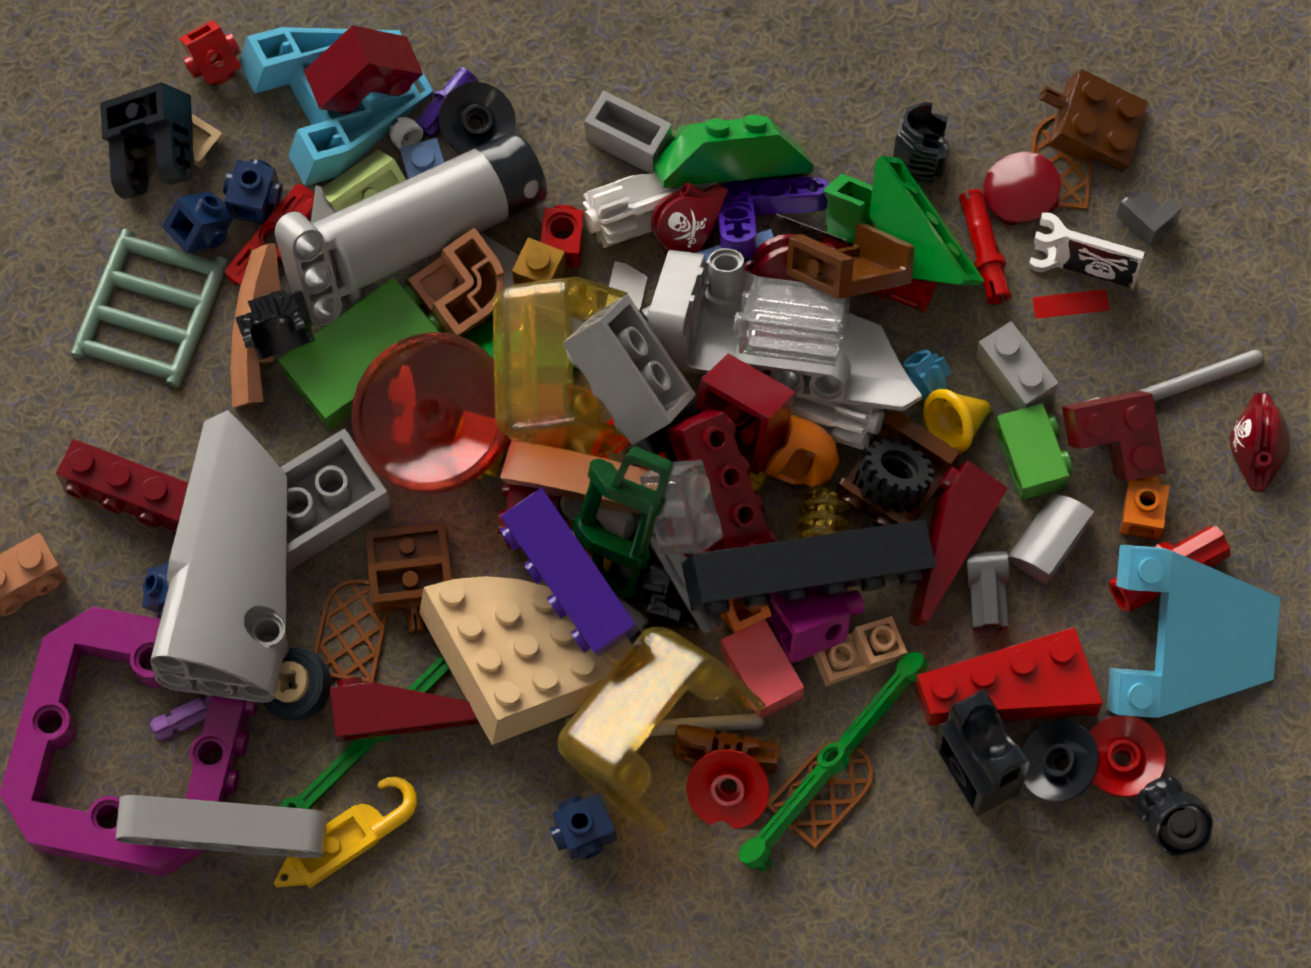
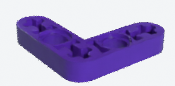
(755, 198)

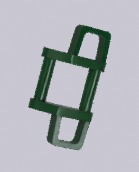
(612, 484)

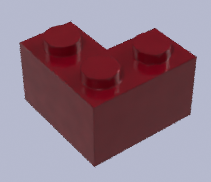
(362, 64)
(753, 402)
(1125, 424)

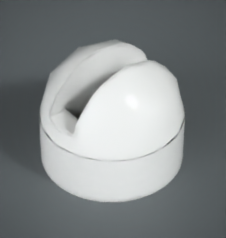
(402, 130)

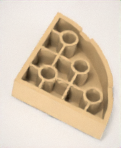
(512, 652)

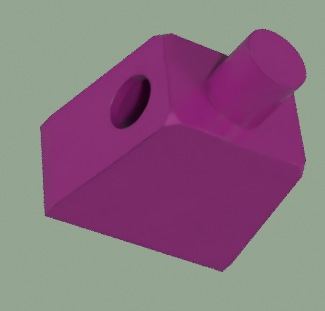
(814, 623)

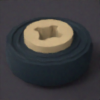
(309, 689)

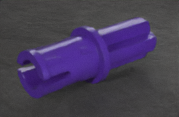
(429, 119)

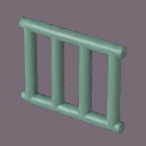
(187, 338)

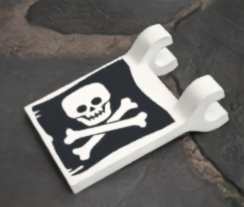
(1085, 254)

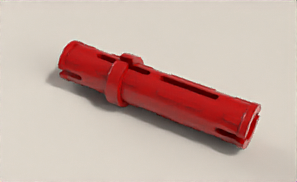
(988, 259)

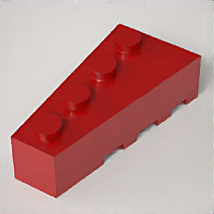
(1024, 681)

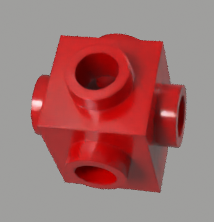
(211, 54)

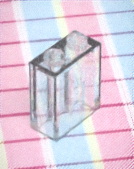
(791, 322)

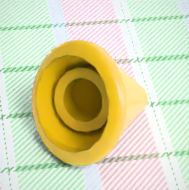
(954, 417)

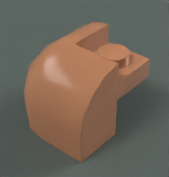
(460, 284)

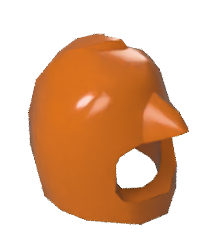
(807, 456)

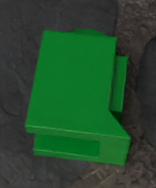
(847, 206)

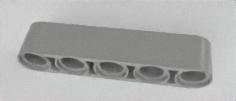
(221, 826)

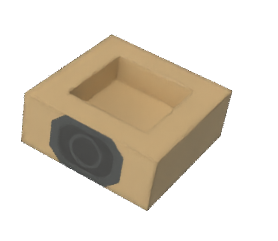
(205, 141)

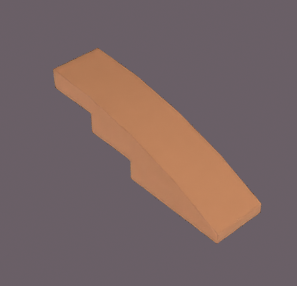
(259, 279)
(558, 472)

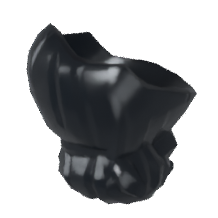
(1174, 816)

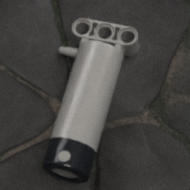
(406, 223)

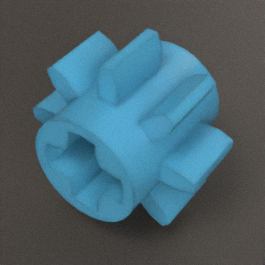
(927, 372)

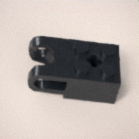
(980, 753)

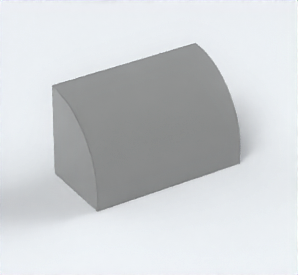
(1051, 537)

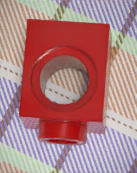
(569, 219)

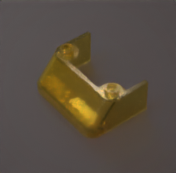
(534, 373)
(628, 707)

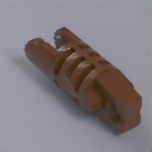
(698, 741)

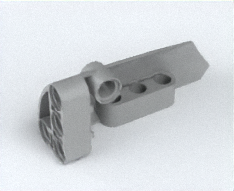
(695, 323)
(227, 572)

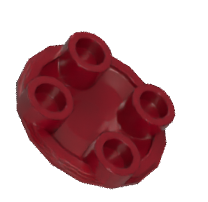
(1022, 187)

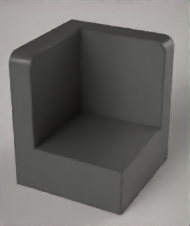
(1149, 217)

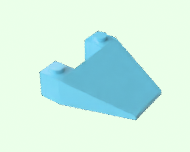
(333, 138)
(1210, 635)

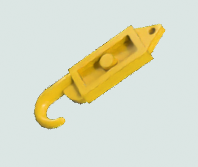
(349, 837)

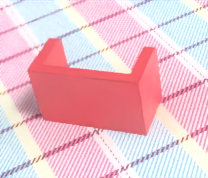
(762, 666)

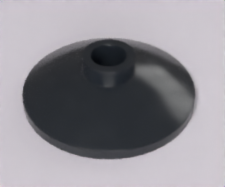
(478, 102)
(1050, 745)

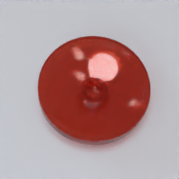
(428, 413)

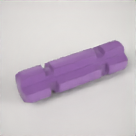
(182, 718)

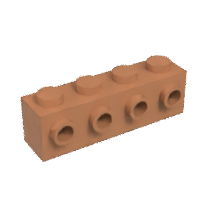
(27, 572)

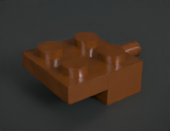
(1095, 120)
(403, 564)

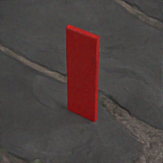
(1070, 303)

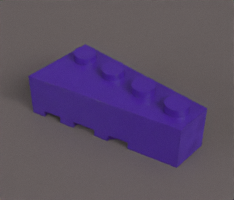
(568, 572)

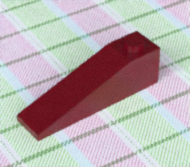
(956, 523)
(385, 710)

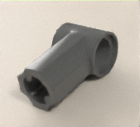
(987, 584)

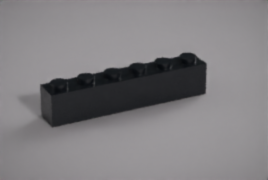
(808, 566)

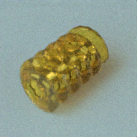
(820, 512)

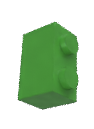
(1033, 451)

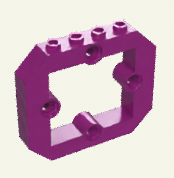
(78, 832)

